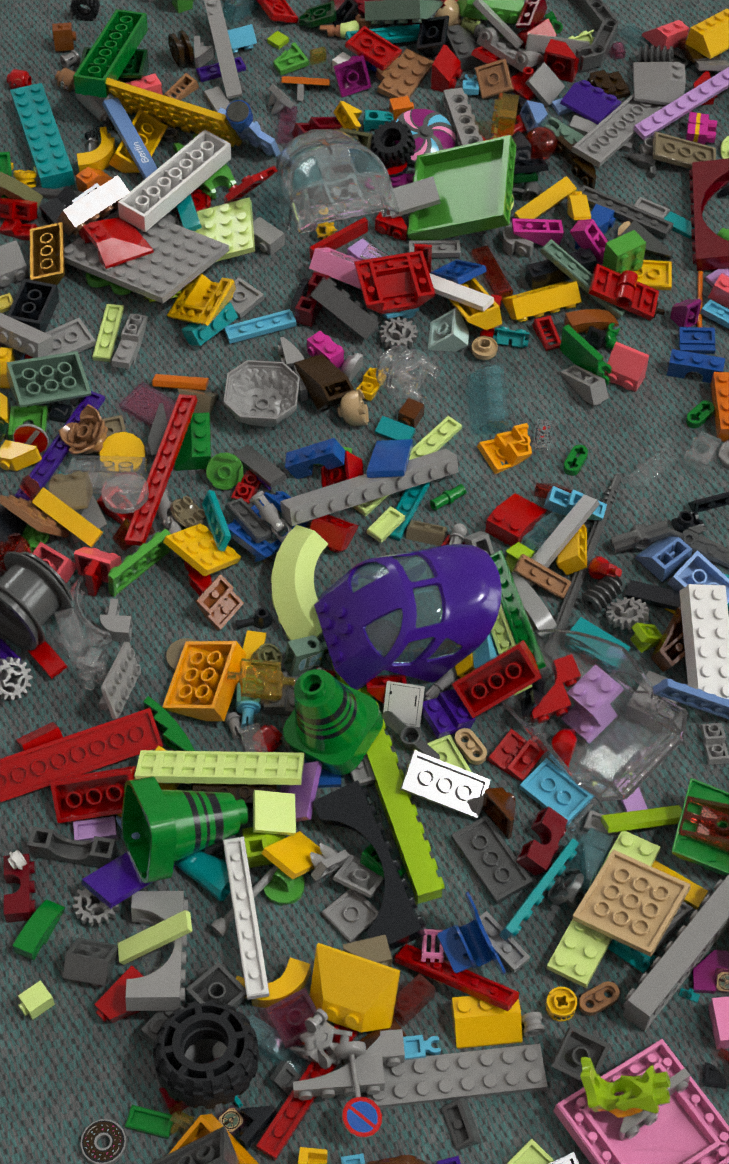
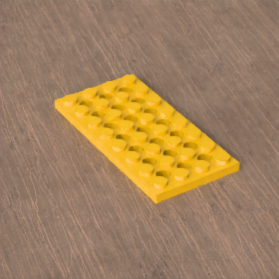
(173, 111)

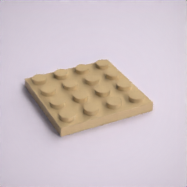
(631, 902)

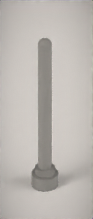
(221, 925)

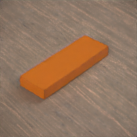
(303, 80)
(180, 382)

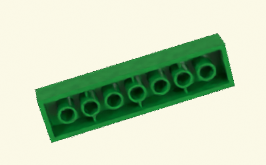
(110, 53)

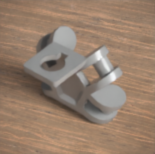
(319, 1039)

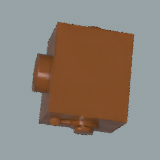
(63, 36)

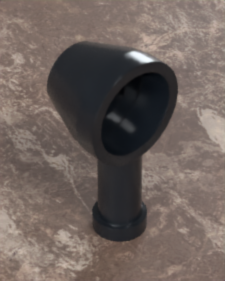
(258, 621)

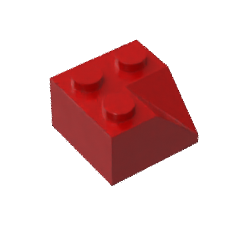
(561, 60)

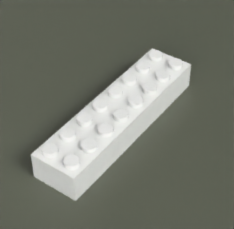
(174, 180)

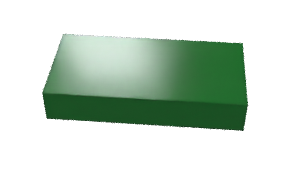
(149, 1122)

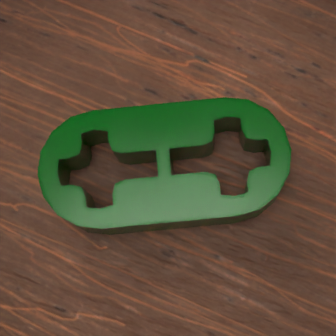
(702, 416)
(579, 461)

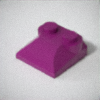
(352, 76)

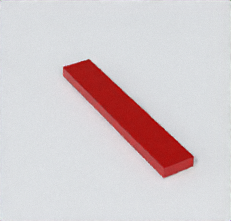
(464, 981)

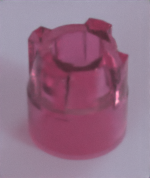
(618, 50)

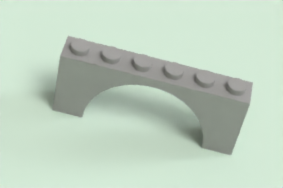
(163, 987)

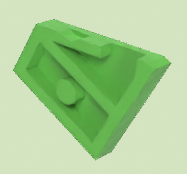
(291, 60)

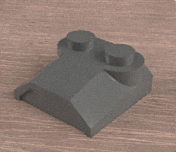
(576, 1045)

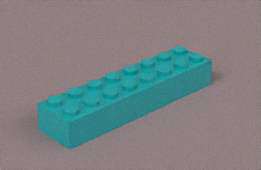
(42, 137)

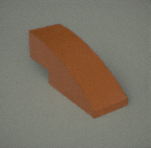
(583, 319)

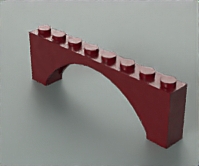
(710, 249)

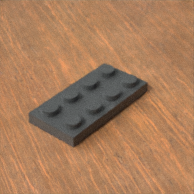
(491, 859)

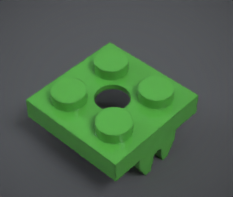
(34, 413)

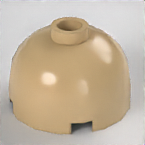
(452, 10)
(353, 408)

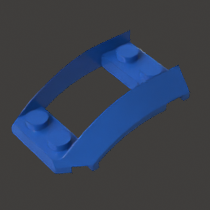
(262, 549)

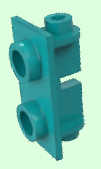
(518, 337)
(633, 957)

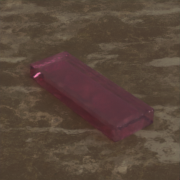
(286, 124)

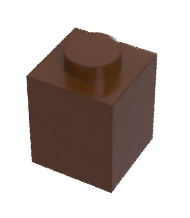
(411, 413)

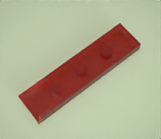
(494, 274)

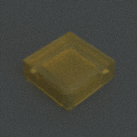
(318, 55)

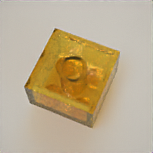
(505, 115)

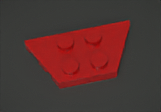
(248, 184)

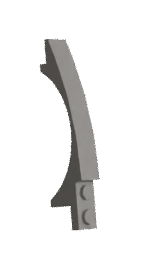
(223, 48)

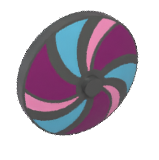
(430, 131)

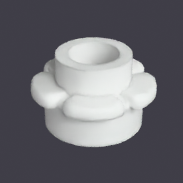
(17, 860)

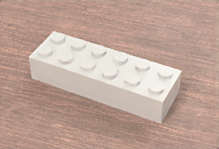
(706, 637)

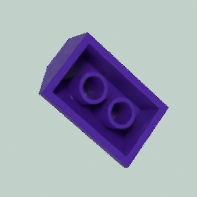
(590, 101)

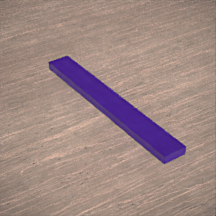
(58, 449)

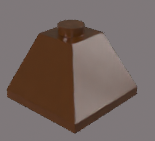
(500, 809)

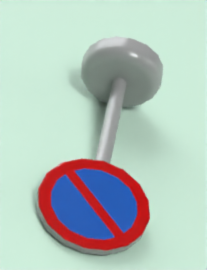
(360, 1114)

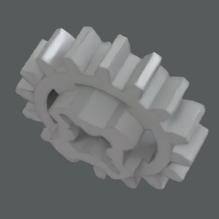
(398, 333)
(627, 613)
(17, 682)
(93, 913)

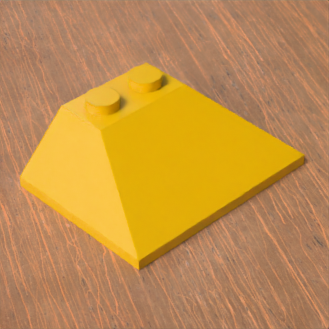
(202, 300)
(353, 989)

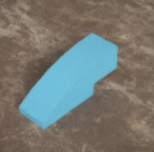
(563, 502)

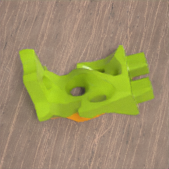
(639, 1091)

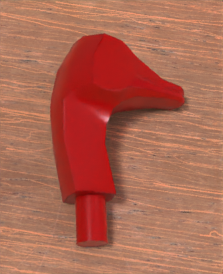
(601, 567)
(564, 744)

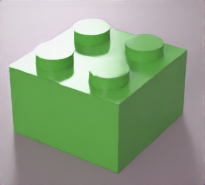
(625, 252)

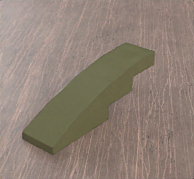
(17, 190)

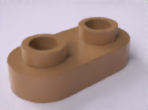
(598, 999)

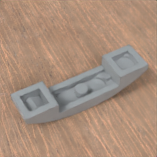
(535, 608)

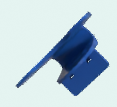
(469, 944)

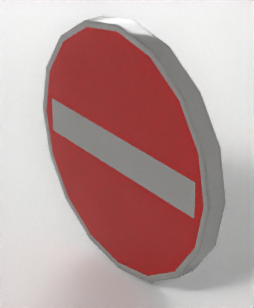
(31, 435)

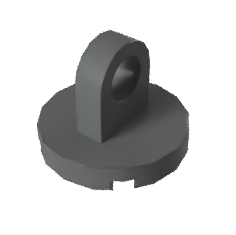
(566, 889)

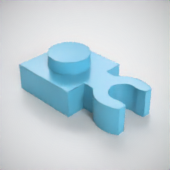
(470, 85)
(416, 1047)

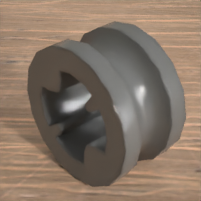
(170, 135)

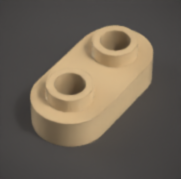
(473, 746)

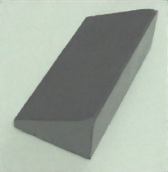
(461, 1124)

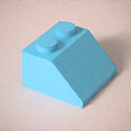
(242, 37)

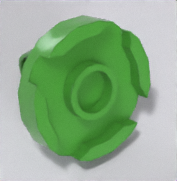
(224, 470)
(284, 889)

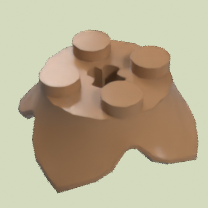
(85, 435)

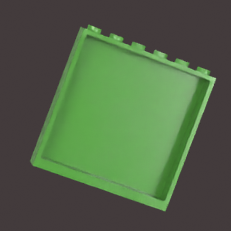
(472, 189)

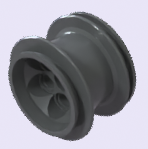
(28, 598)

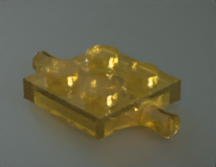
(261, 679)

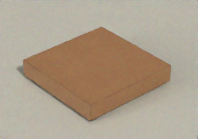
(494, 78)

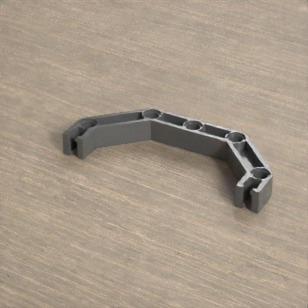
(607, 27)

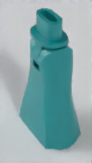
(208, 872)

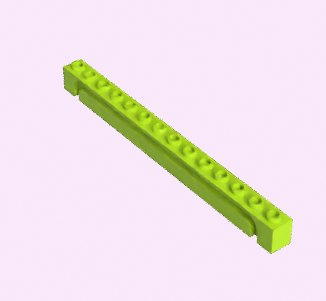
(402, 817)

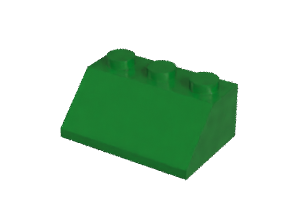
(196, 445)

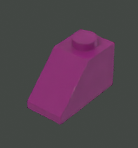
(686, 312)

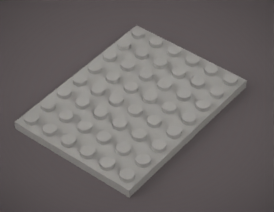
(176, 260)

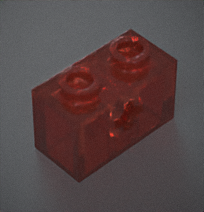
(413, 999)

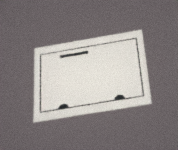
(405, 702)

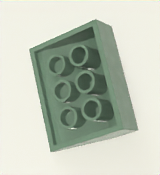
(400, 10)
(47, 379)

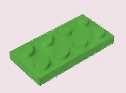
(138, 563)

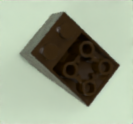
(323, 381)

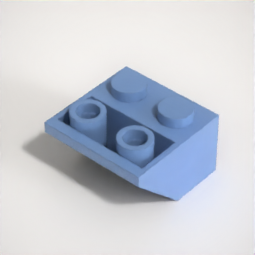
(665, 557)

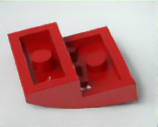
(515, 755)

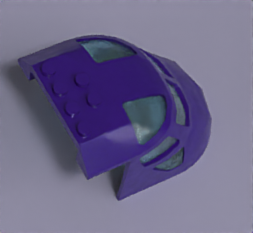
(410, 612)

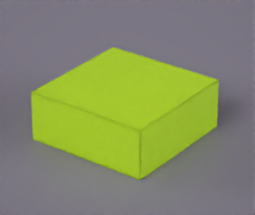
(278, 40)

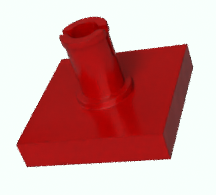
(520, 86)

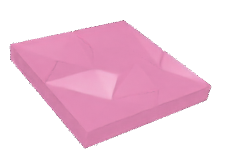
(685, 1132)

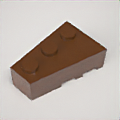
(671, 645)

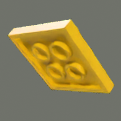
(200, 550)

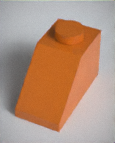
(90, 177)

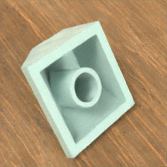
(448, 332)

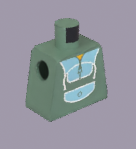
(304, 654)

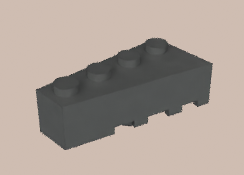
(344, 308)

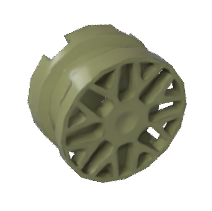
(266, 652)

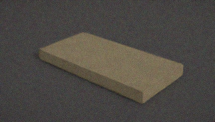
(680, 151)

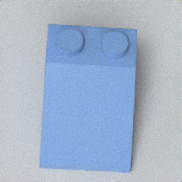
(699, 572)

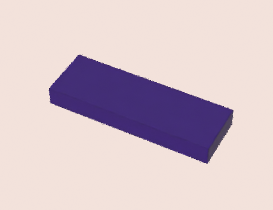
(213, 71)

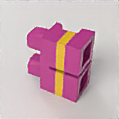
(700, 128)

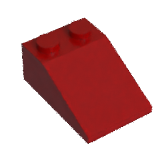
(513, 519)

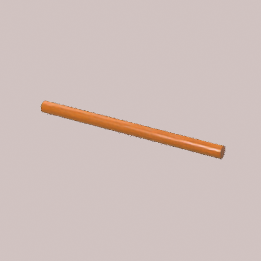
(700, 296)

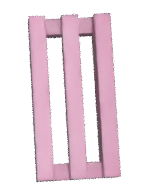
(432, 955)

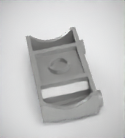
(497, 44)

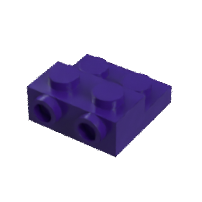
(447, 714)

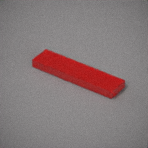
(342, 237)

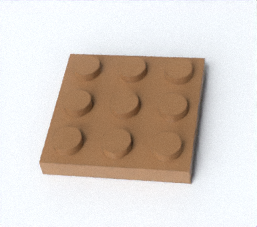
(33, 515)

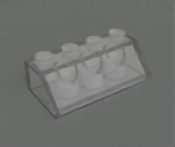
(104, 467)

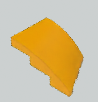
(507, 446)

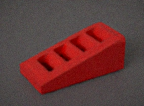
(537, 326)

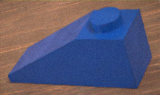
(603, 218)

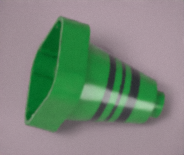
(331, 722)
(174, 824)

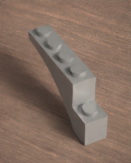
(385, 1050)

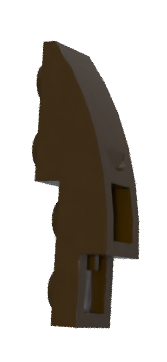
(580, 167)

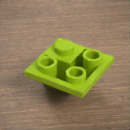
(256, 843)

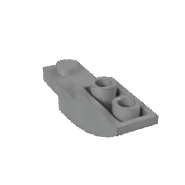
(130, 341)
(290, 355)
(631, 1124)

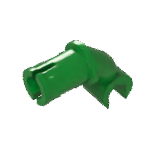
(556, 24)
(611, 336)

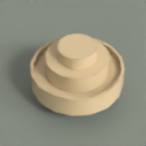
(484, 348)

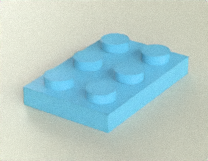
(553, 788)

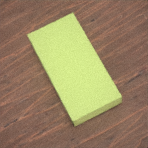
(385, 524)

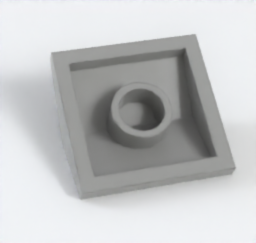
(359, 877)

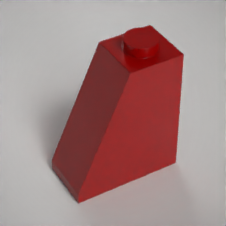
(113, 1002)

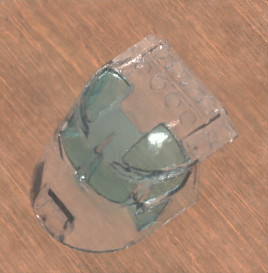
(330, 179)

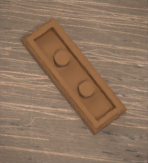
(542, 576)

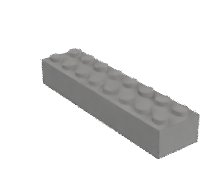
(679, 958)

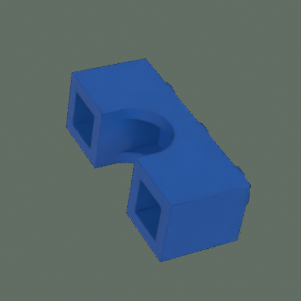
(684, 362)
(327, 453)

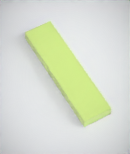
(108, 332)
(154, 937)

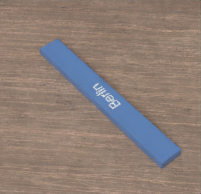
(130, 137)

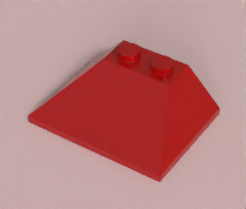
(115, 241)
(395, 282)

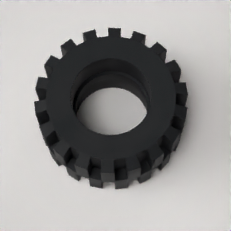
(391, 132)

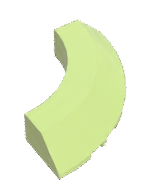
(294, 583)

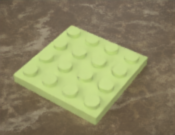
(231, 225)

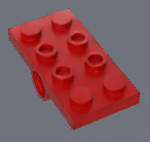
(624, 291)

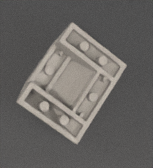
(658, 81)

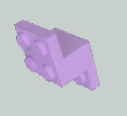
(592, 703)

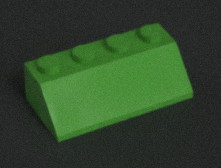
(506, 9)

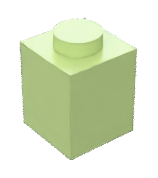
(35, 1000)

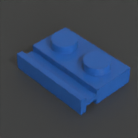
(697, 339)

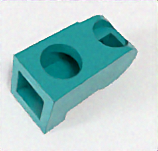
(374, 118)

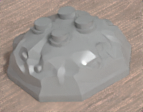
(261, 392)

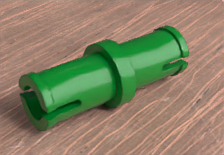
(447, 497)

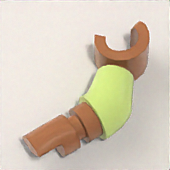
(340, 30)

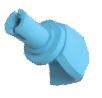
(247, 707)

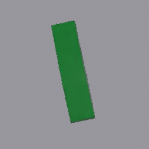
(173, 734)

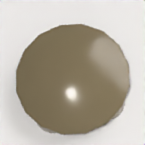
(187, 512)

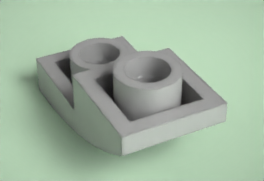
(714, 743)

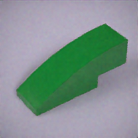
(38, 929)

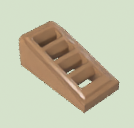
(185, 79)

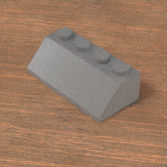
(11, 264)

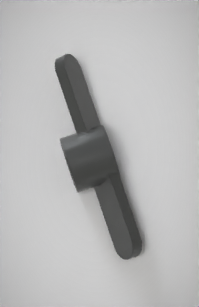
(529, 191)
(404, 730)

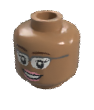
(65, 79)

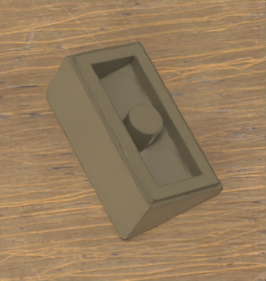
(426, 533)

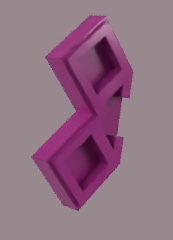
(704, 973)

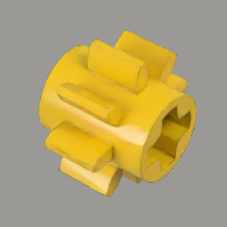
(325, 232)

